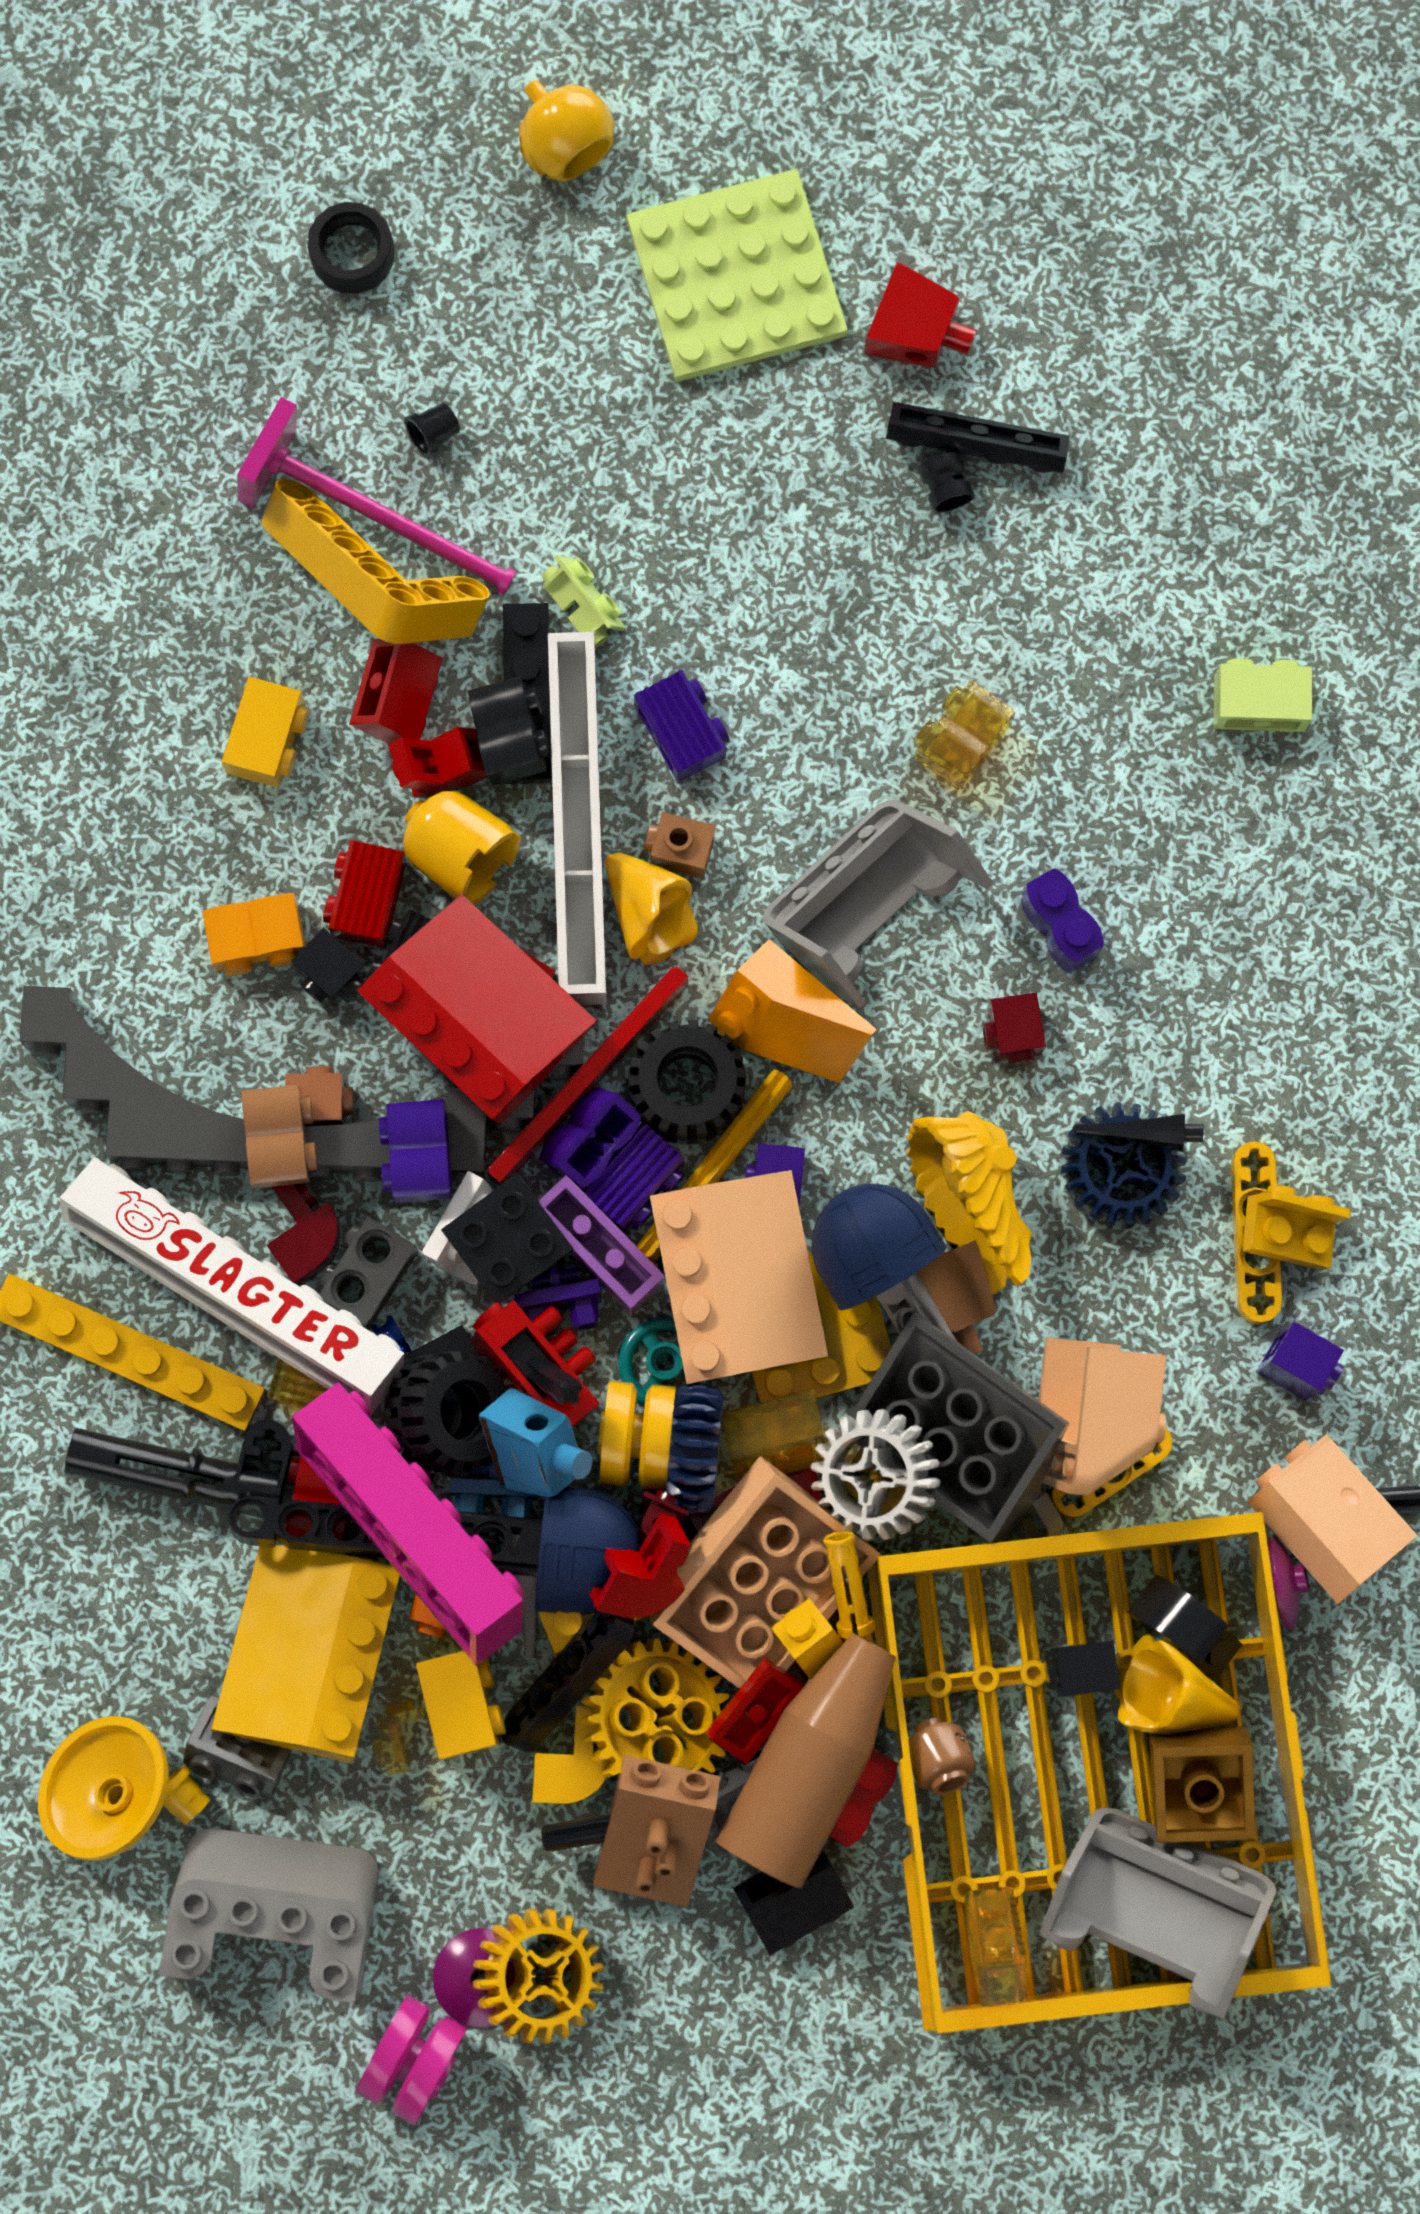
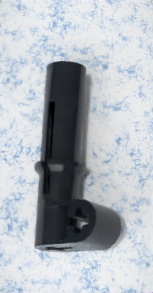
(98, 1458)

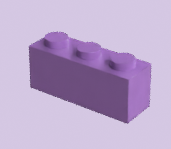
(602, 1247)

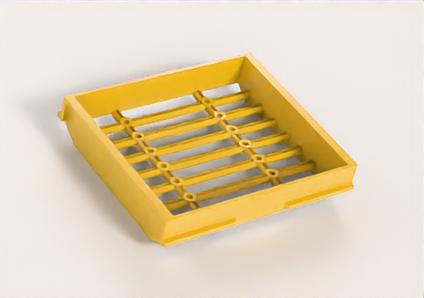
(1123, 1994)

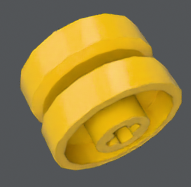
(636, 1435)

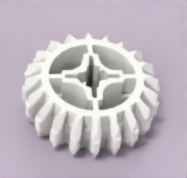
(879, 1454)

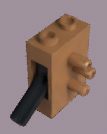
(651, 1833)

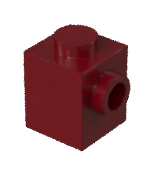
(1014, 1029)

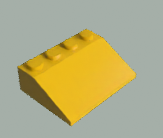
(306, 1651)

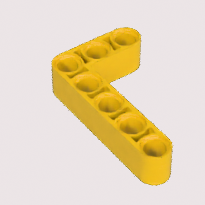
(365, 582)

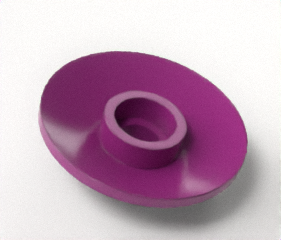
(1288, 1582)
(453, 1977)

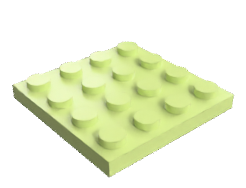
(736, 275)

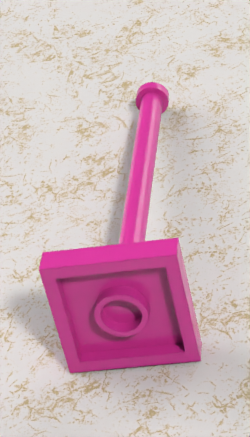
(272, 455)

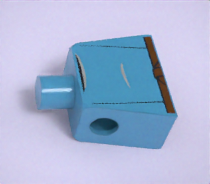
(532, 1445)

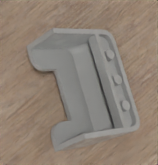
(274, 1893)

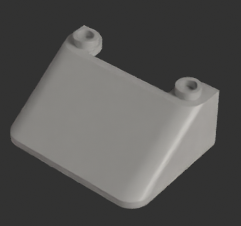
(1161, 1904)

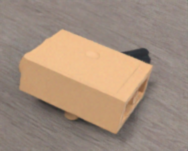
(1334, 1515)

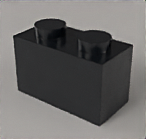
(788, 1913)

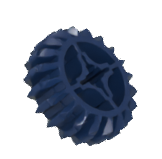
(1140, 1177)
(694, 1447)

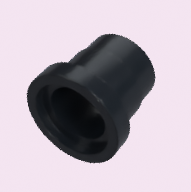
(431, 428)

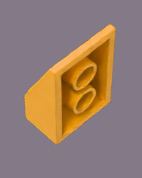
(790, 1016)

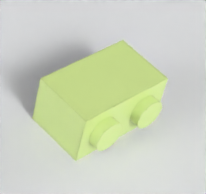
(1263, 696)

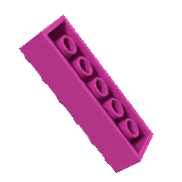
(409, 1522)

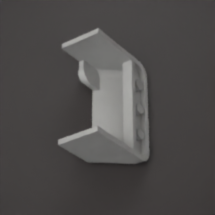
(863, 886)

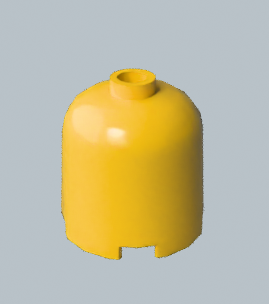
(458, 844)

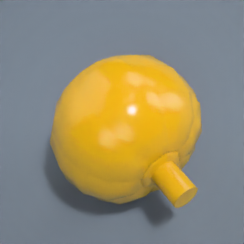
(565, 131)

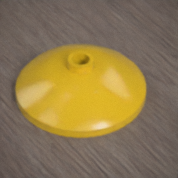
(85, 1781)

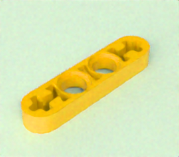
(1244, 1291)

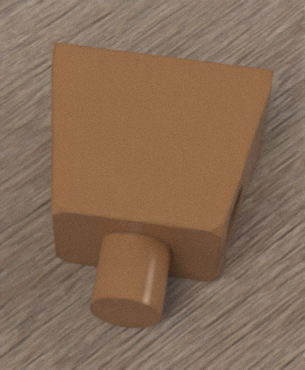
(960, 1292)

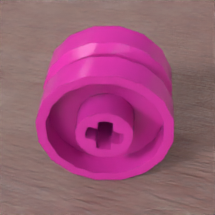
(412, 2060)

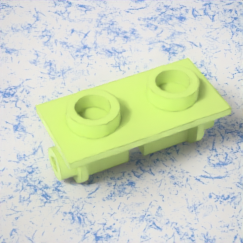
(573, 584)

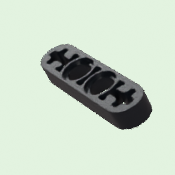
(535, 1713)

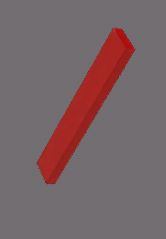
(588, 1076)

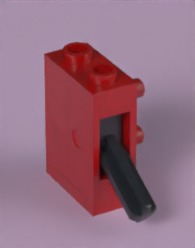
(532, 1361)

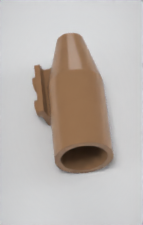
(810, 1764)

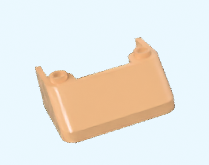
(1111, 1410)

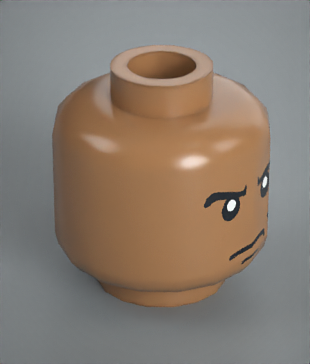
(940, 1756)

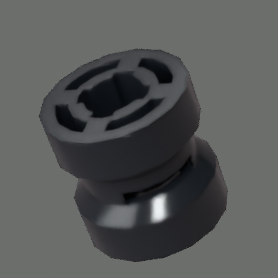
(946, 482)

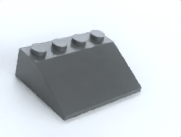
(982, 1427)

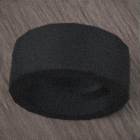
(355, 280)

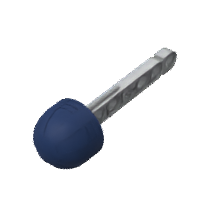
(872, 1246)

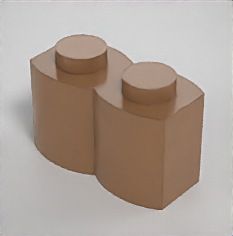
(277, 1136)

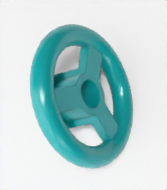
(646, 1333)

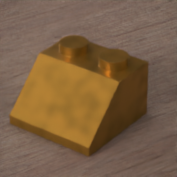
(1203, 1785)

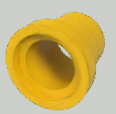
(184, 1796)

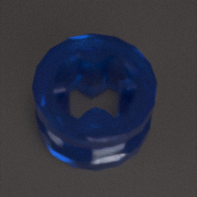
(392, 1330)

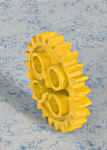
(681, 1686)

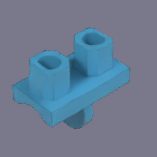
(471, 1492)

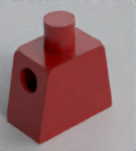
(916, 321)

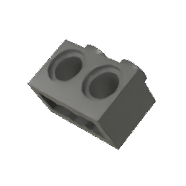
(378, 1278)

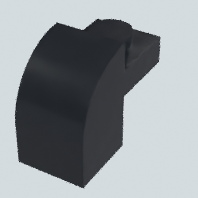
(1186, 1625)

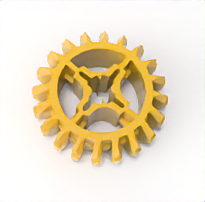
(553, 1990)

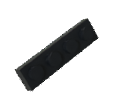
(978, 437)
(527, 656)

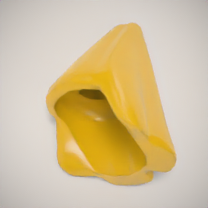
(650, 907)
(1169, 1693)

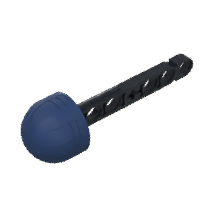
(560, 1549)

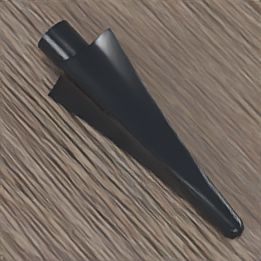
(1163, 1132)

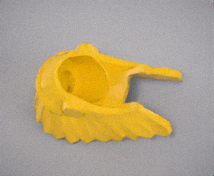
(967, 1183)

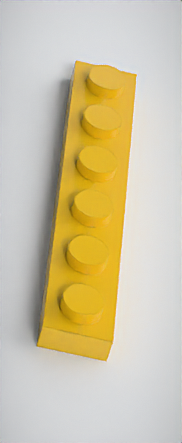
(129, 1353)

